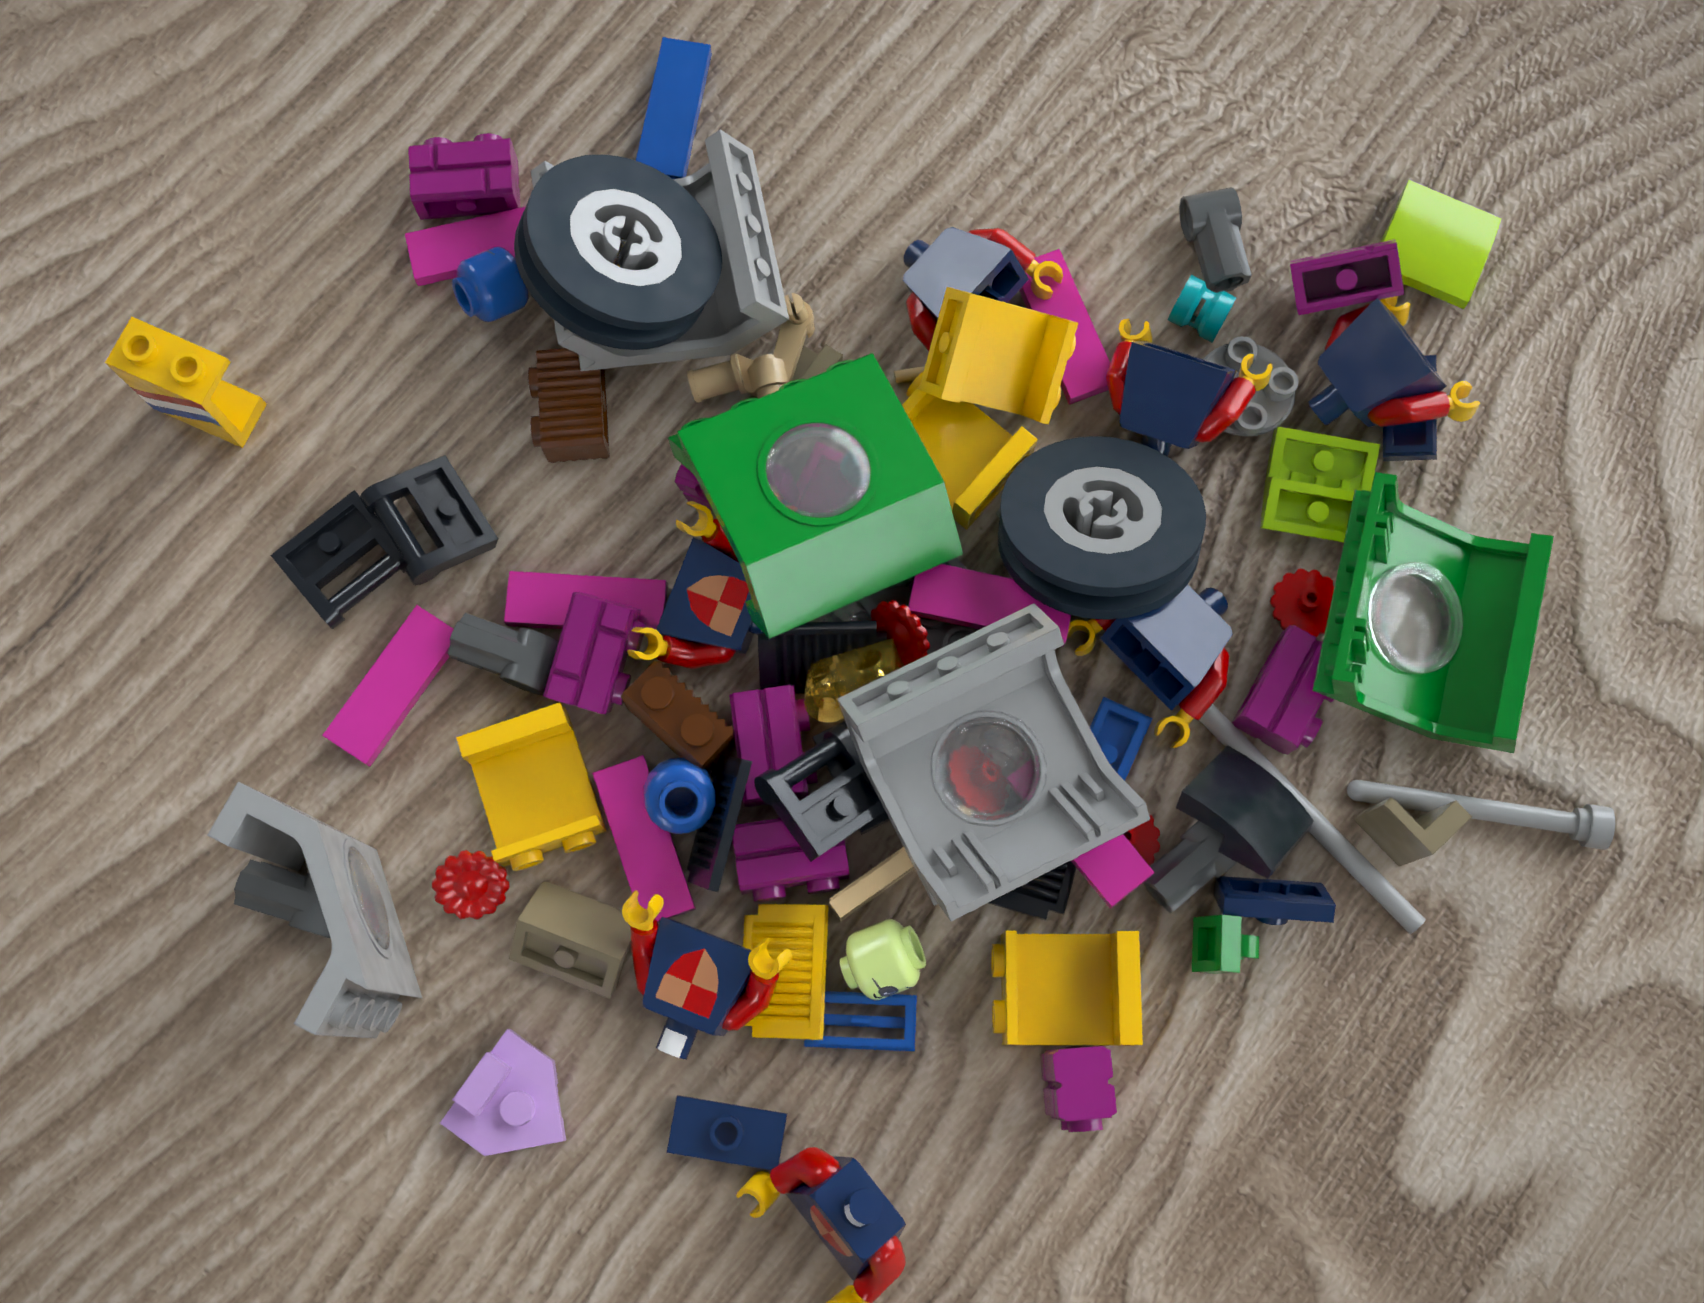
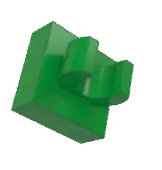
(1220, 945)

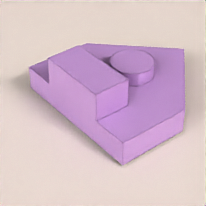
(508, 1100)

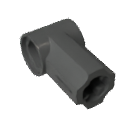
(1214, 226)
(519, 656)
(1188, 867)
(281, 895)

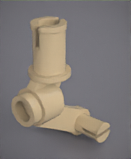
(765, 372)

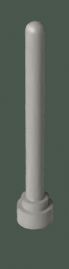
(1589, 825)

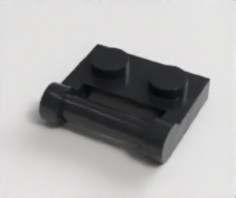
(444, 511)
(330, 548)
(831, 810)

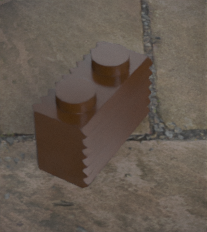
(571, 408)
(679, 717)

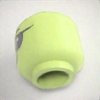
(883, 959)

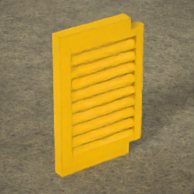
(799, 995)

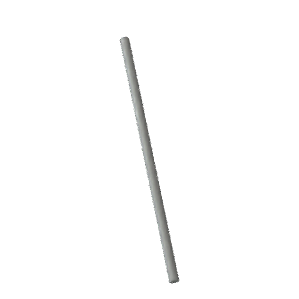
(1321, 828)

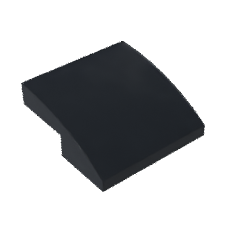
(1250, 809)

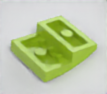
(1441, 243)
(1314, 482)

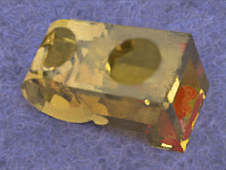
(845, 673)

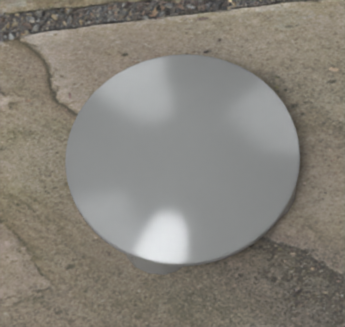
(1269, 405)

